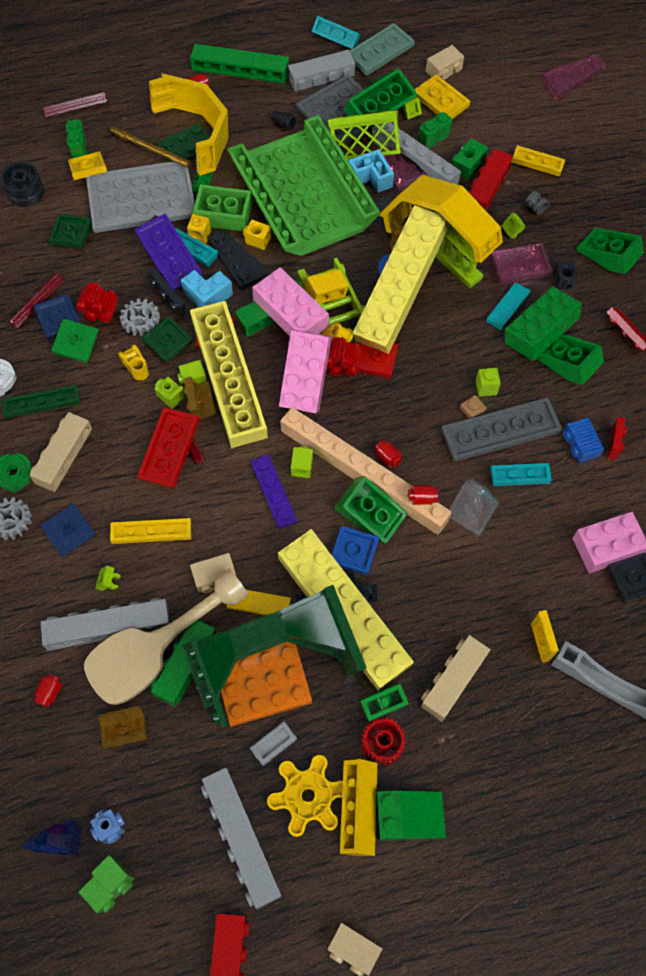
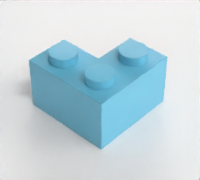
(375, 169)
(208, 292)

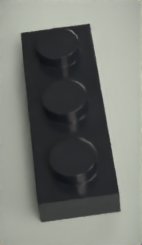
(166, 292)

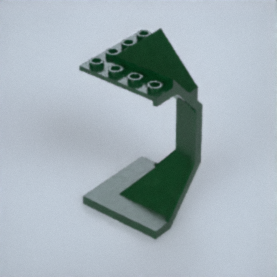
(310, 623)

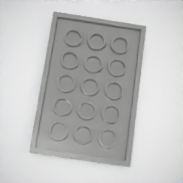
(137, 194)

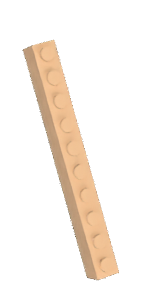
(357, 465)

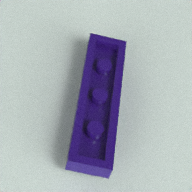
(273, 492)

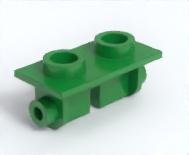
(201, 180)

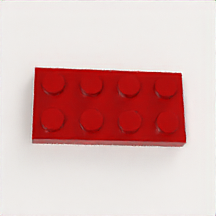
(168, 448)

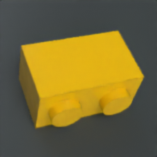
(326, 286)

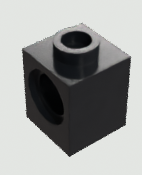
(565, 275)

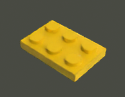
(441, 97)

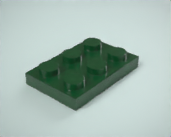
(184, 142)

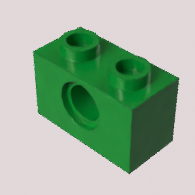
(469, 158)
(383, 702)

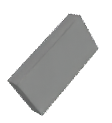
(273, 743)

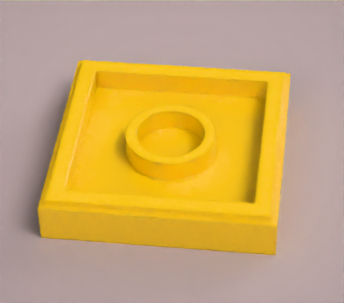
(87, 165)
(544, 636)

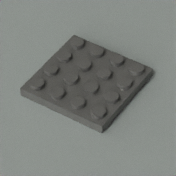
(330, 104)

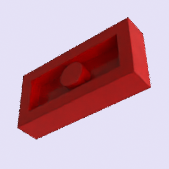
(618, 432)

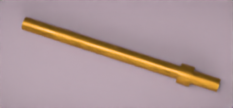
(126, 136)

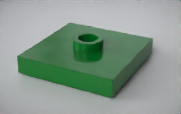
(75, 341)

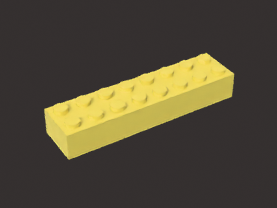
(401, 279)
(228, 374)
(314, 570)

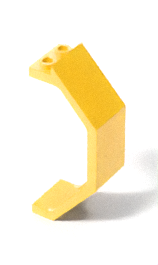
(196, 98)
(455, 206)

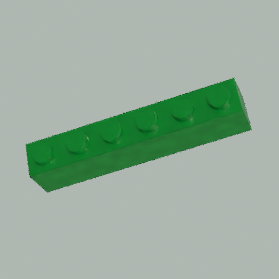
(239, 63)

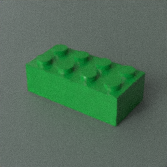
(542, 323)

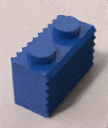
(583, 440)

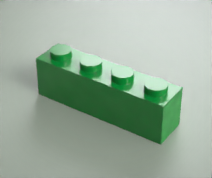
(253, 318)
(176, 670)

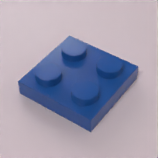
(355, 550)

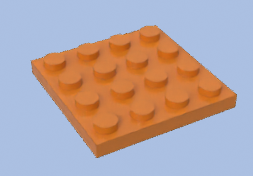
(266, 685)

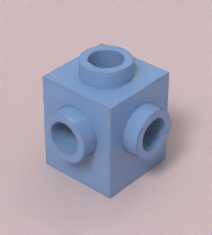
(114, 830)

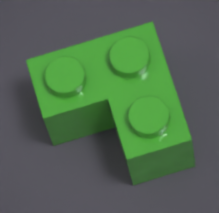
(108, 883)

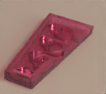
(568, 76)

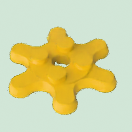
(296, 784)

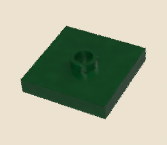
(70, 231)
(167, 339)

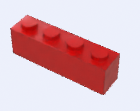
(490, 177)
(228, 945)

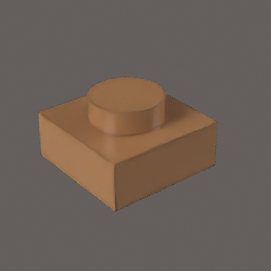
(473, 407)

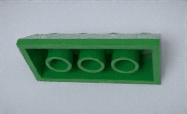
(385, 95)

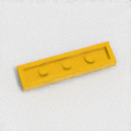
(150, 531)

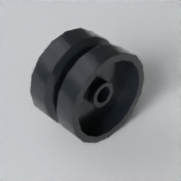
(22, 184)

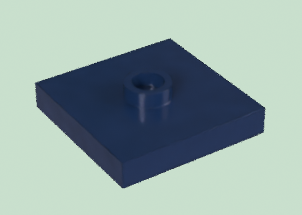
(53, 312)
(68, 530)

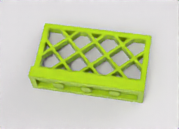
(362, 120)

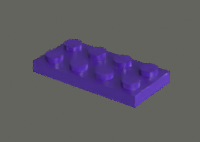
(167, 250)

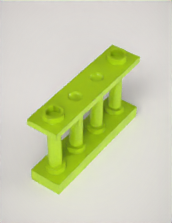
(455, 260)
(349, 298)

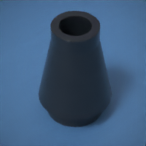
(285, 120)

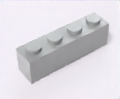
(321, 70)

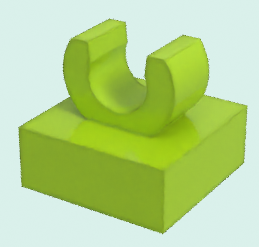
(412, 109)
(513, 225)
(105, 579)

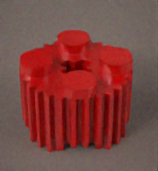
(97, 303)
(343, 357)
(395, 739)

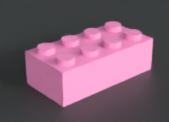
(289, 304)
(305, 371)

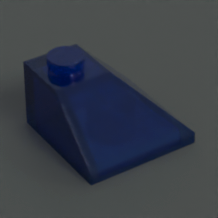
(57, 839)

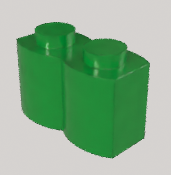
(435, 130)
(76, 138)

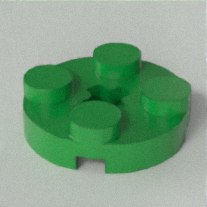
(21, 478)

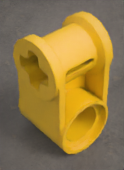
(337, 330)
(133, 360)

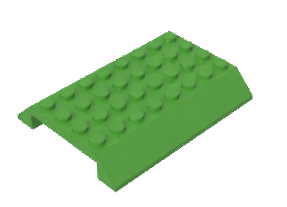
(306, 188)

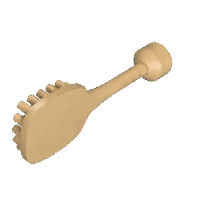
(134, 658)

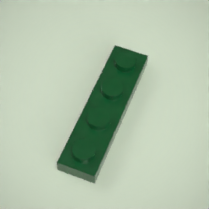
(41, 401)

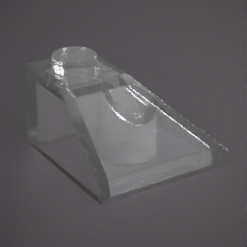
(473, 506)

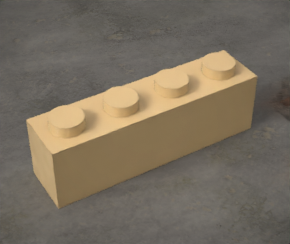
(60, 452)
(455, 677)

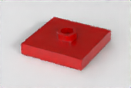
(377, 362)

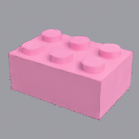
(610, 541)

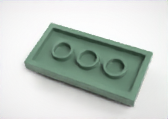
(381, 49)

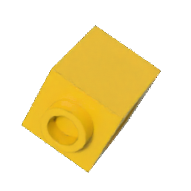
(199, 228)
(257, 234)

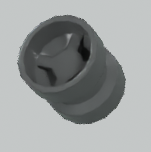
(537, 203)

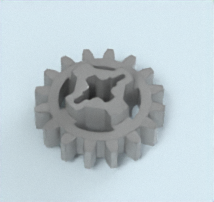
(139, 317)
(12, 510)

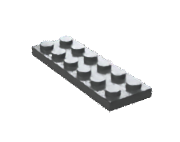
(501, 429)

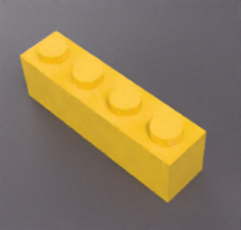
(358, 808)

